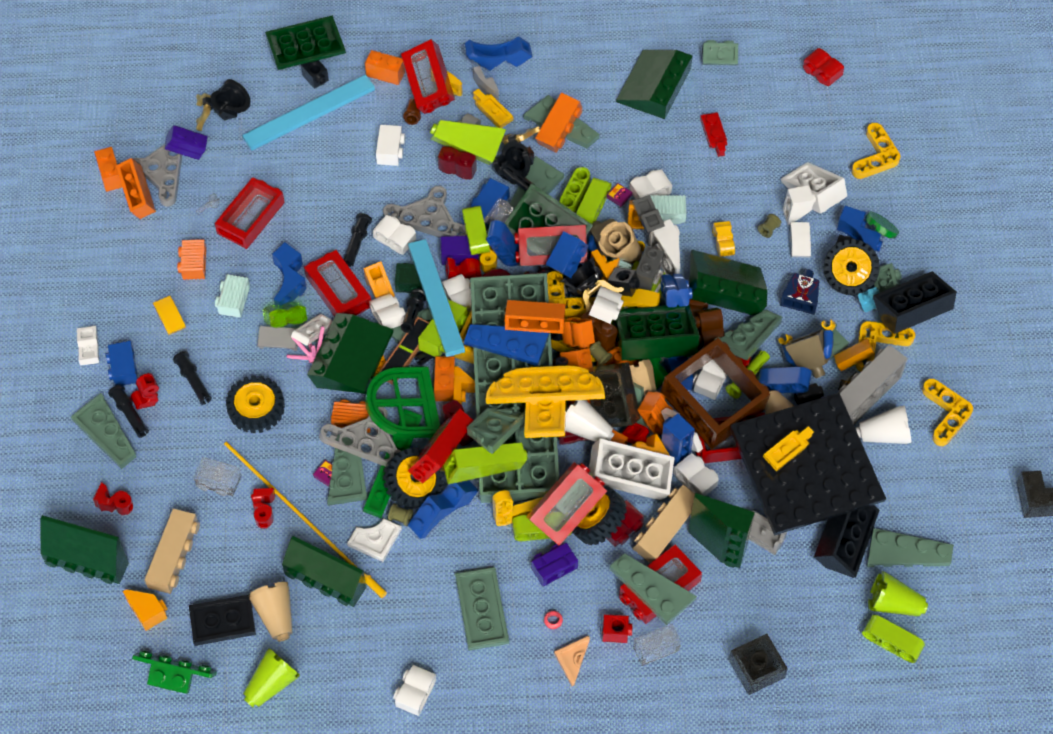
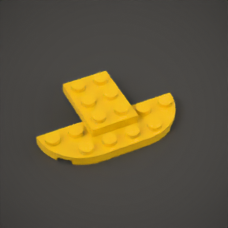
(545, 395)

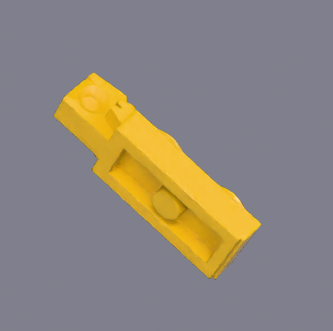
(492, 108)
(788, 448)

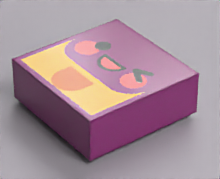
(619, 195)
(324, 473)

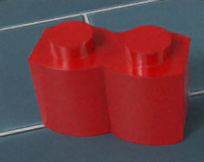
(823, 67)

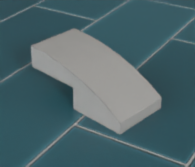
(487, 85)

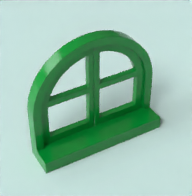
(426, 400)

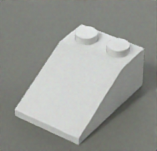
(827, 186)
(668, 241)

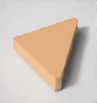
(571, 658)

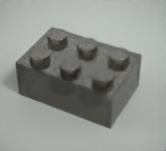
(620, 400)

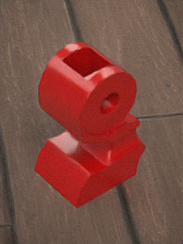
(468, 268)
(147, 392)
(119, 501)
(263, 513)

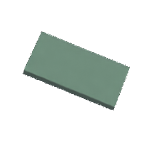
(481, 608)

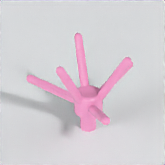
(313, 352)

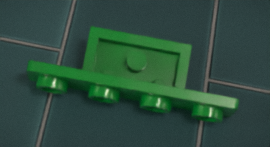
(172, 674)

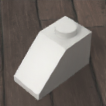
(798, 203)

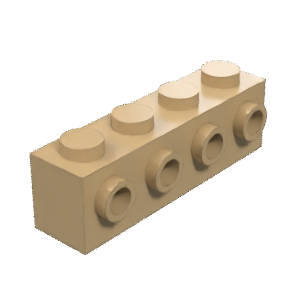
(666, 524)
(172, 551)

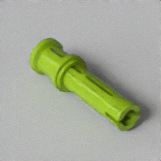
(755, 365)

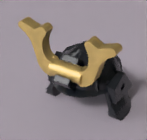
(226, 102)
(516, 153)
(587, 282)

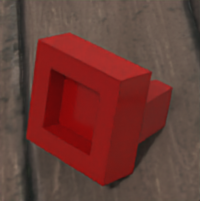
(636, 433)

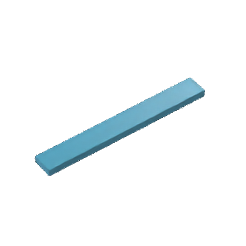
(308, 112)
(436, 298)

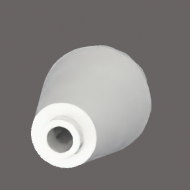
(587, 422)
(886, 427)

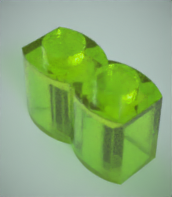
(280, 316)

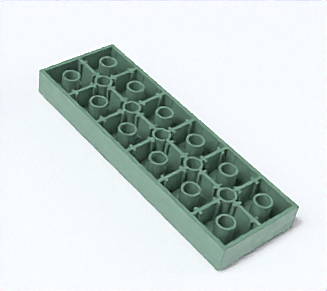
(489, 305)

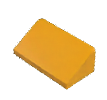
(854, 354)

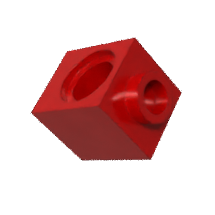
(611, 635)

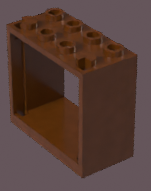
(694, 413)

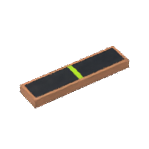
(406, 348)

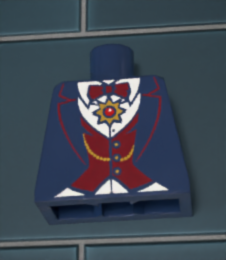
(801, 292)

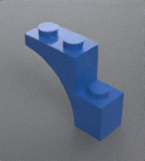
(490, 56)
(853, 224)
(289, 262)
(440, 505)

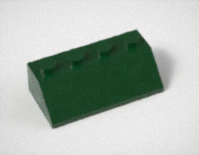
(323, 572)

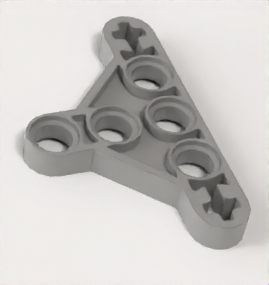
(161, 174)
(419, 212)
(358, 434)

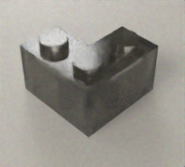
(1033, 495)

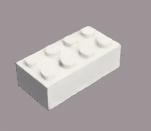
(631, 469)

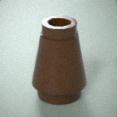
(412, 114)

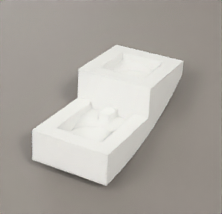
(800, 239)
(88, 345)

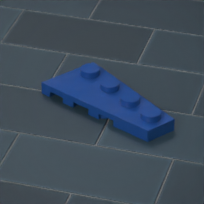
(518, 345)

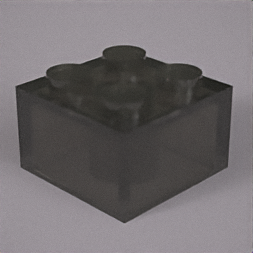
(757, 664)

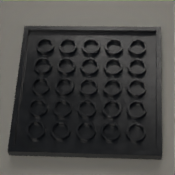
(819, 482)

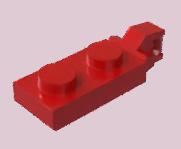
(714, 132)

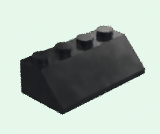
(914, 302)
(846, 540)

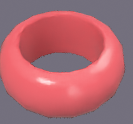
(553, 613)

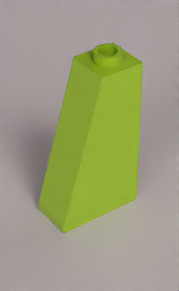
(470, 138)
(478, 462)

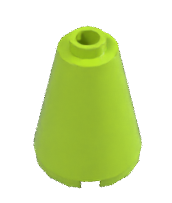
(895, 597)
(269, 679)

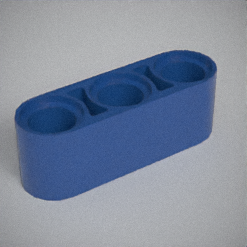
(502, 242)
(786, 379)

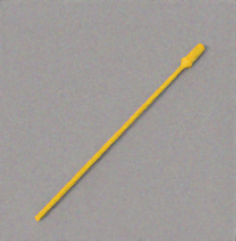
(369, 581)

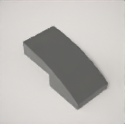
(648, 214)

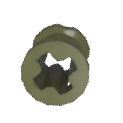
(771, 223)
(600, 353)
(400, 514)

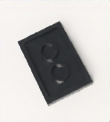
(222, 620)

